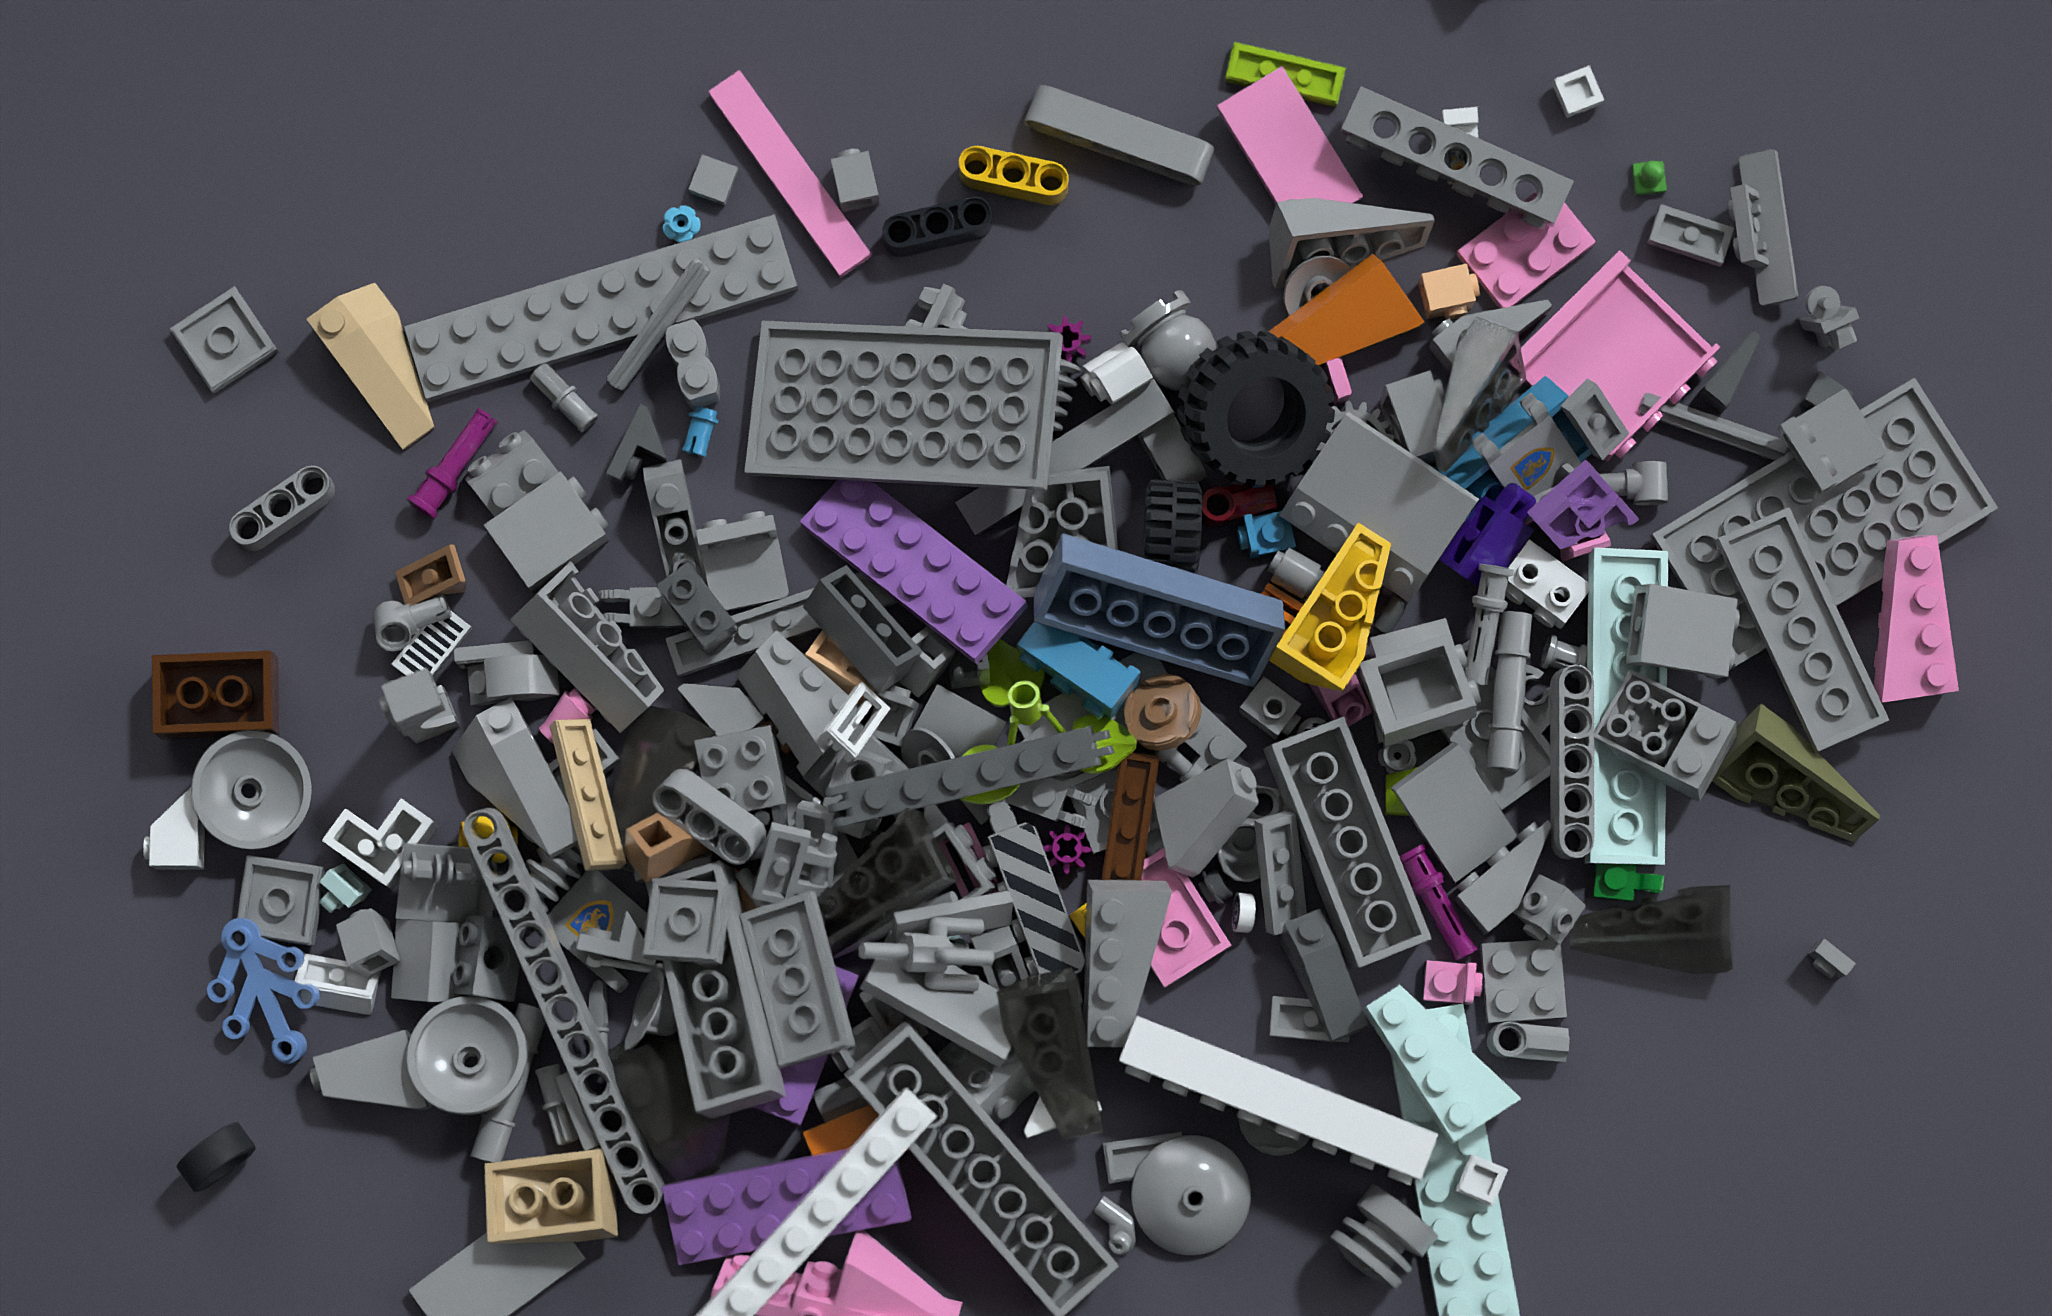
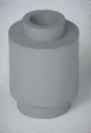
(1295, 573)

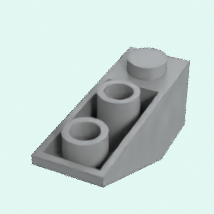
(673, 517)
(1501, 888)

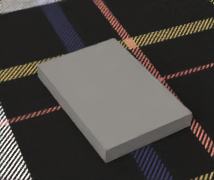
(1454, 812)

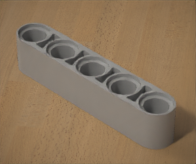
(1119, 135)
(1561, 778)

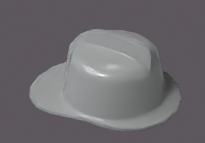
(652, 1010)

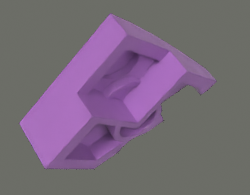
(1580, 508)

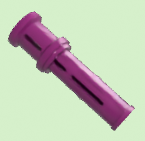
(442, 479)
(1428, 885)

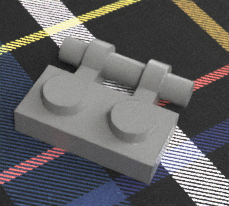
(1211, 742)
(783, 861)

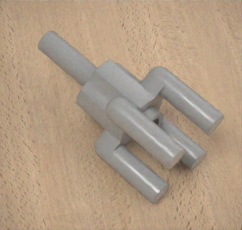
(934, 953)

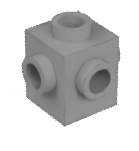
(1549, 910)

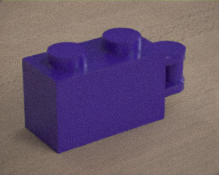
(1491, 533)

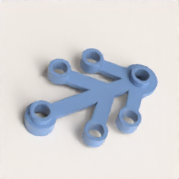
(260, 985)

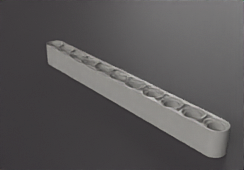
(564, 989)

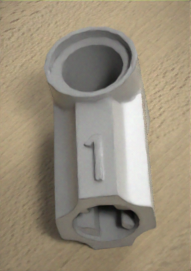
(1532, 1042)
(838, 1099)

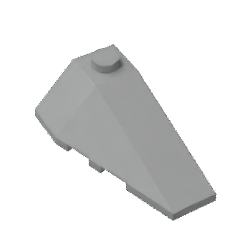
(512, 773)

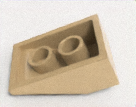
(551, 1199)

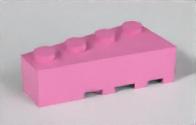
(1914, 624)

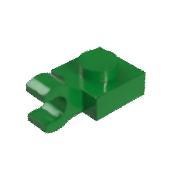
(1621, 880)

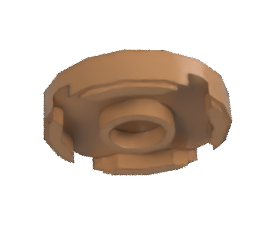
(1162, 712)

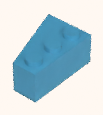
(1079, 668)

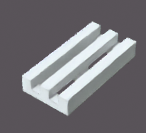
(841, 739)

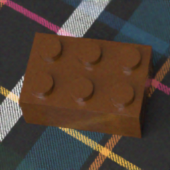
(215, 694)

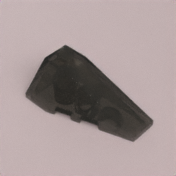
(1482, 380)
(652, 751)

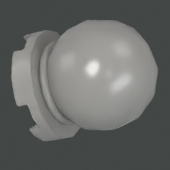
(1169, 340)

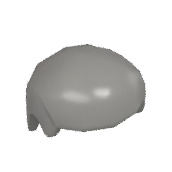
(1240, 855)

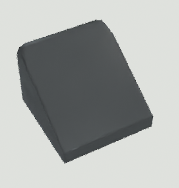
(1821, 389)

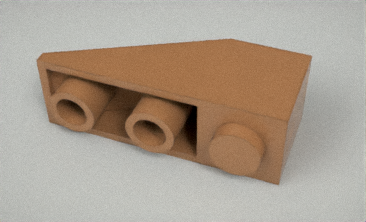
(659, 847)

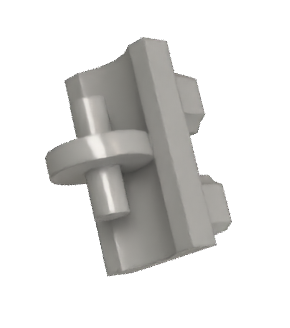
(943, 308)
(1830, 319)

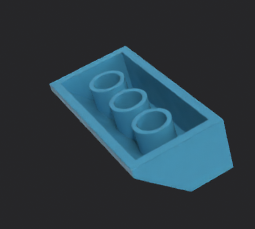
(1472, 471)

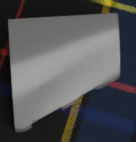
(959, 722)

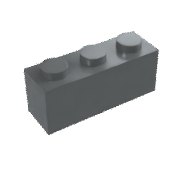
(862, 629)

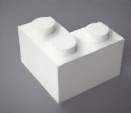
(380, 850)

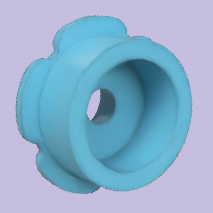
(684, 233)

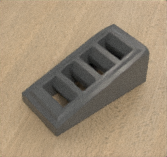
(1724, 383)

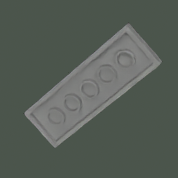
(1802, 630)

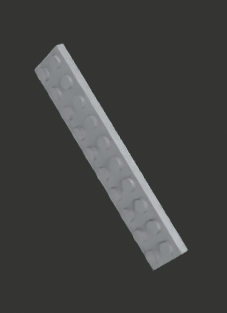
(595, 308)

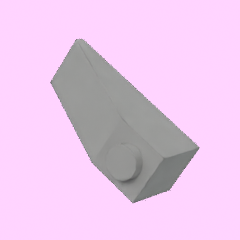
(1515, 317)

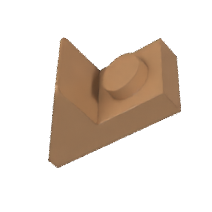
(431, 576)

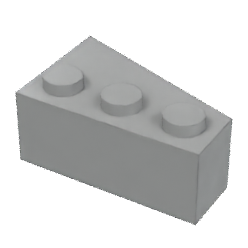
(794, 696)

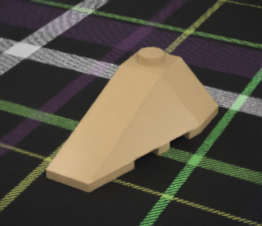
(373, 351)

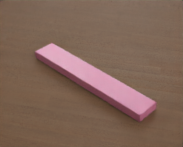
(789, 174)

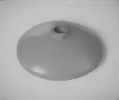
(279, 783)
(450, 1036)
(1168, 1178)

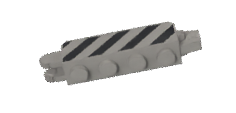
(1035, 895)

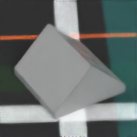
(427, 960)

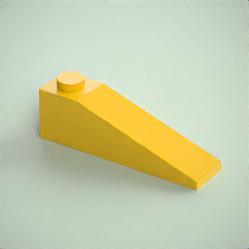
(1335, 622)

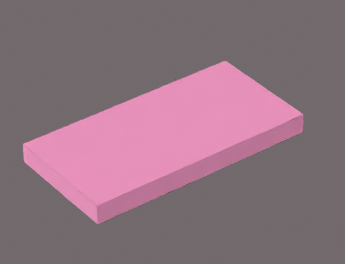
(1286, 142)

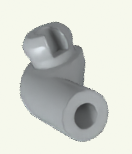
(1120, 1226)

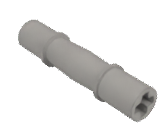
(1509, 691)
(498, 1122)

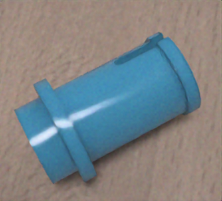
(700, 431)

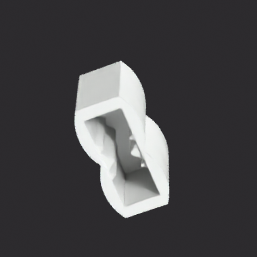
(1115, 373)

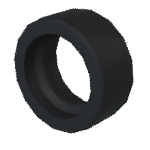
(216, 1157)

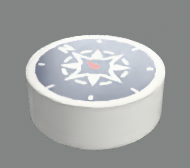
(1243, 912)

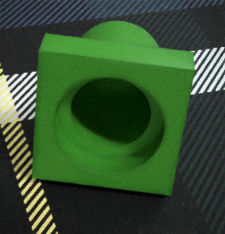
(1649, 177)

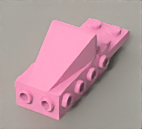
(869, 1285)

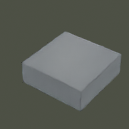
(713, 180)

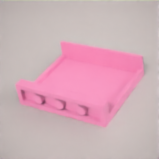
(1622, 341)

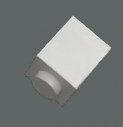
(176, 838)

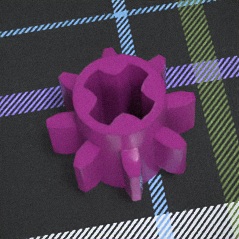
(1077, 338)
(1067, 838)

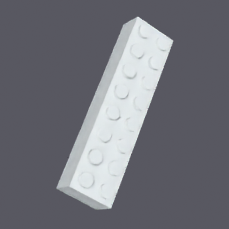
(1277, 1098)

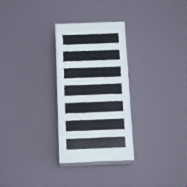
(432, 646)

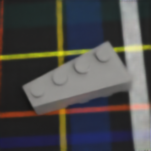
(1119, 949)

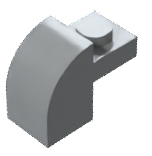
(512, 676)

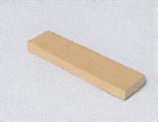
(587, 794)

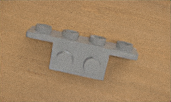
(1763, 227)

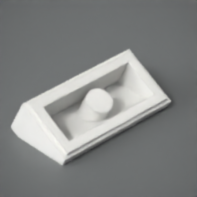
(338, 984)

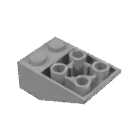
(1666, 734)

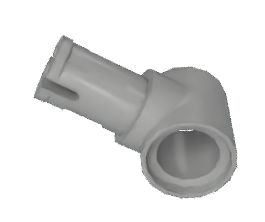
(1643, 483)
(408, 619)

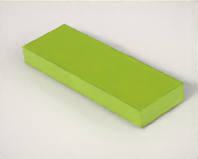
(1311, 78)

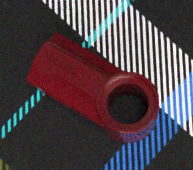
(1238, 502)

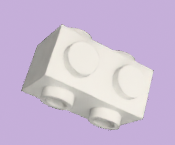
(1547, 580)

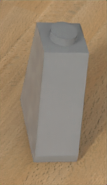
(1204, 814)
(369, 1073)

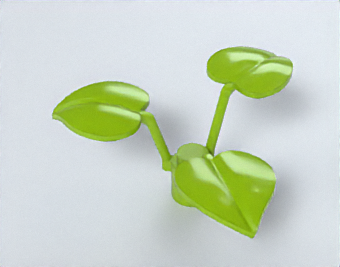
(1020, 688)

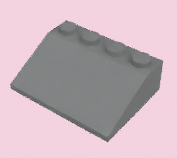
(1388, 491)

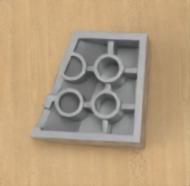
(1075, 505)

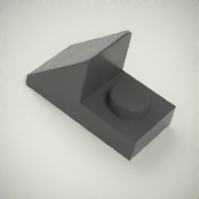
(639, 438)

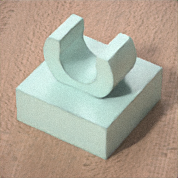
(343, 888)

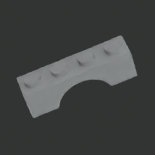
(418, 706)

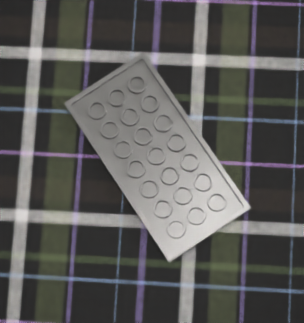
(904, 404)
(1911, 491)

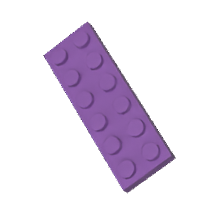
(915, 566)
(744, 1206)

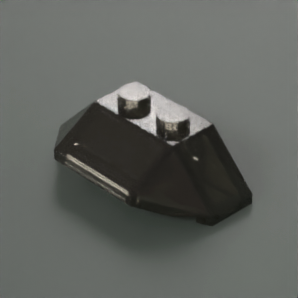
(661, 1101)

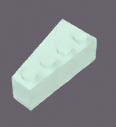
(1440, 1068)

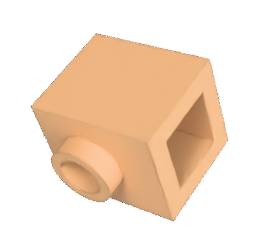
(1448, 292)

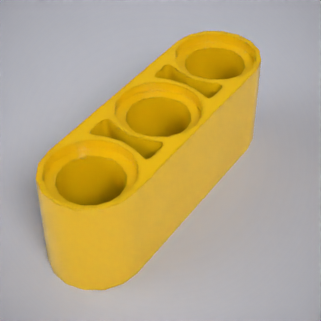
(999, 161)

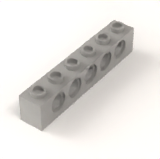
(1372, 107)

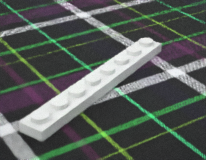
(822, 1208)

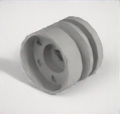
(1383, 1237)

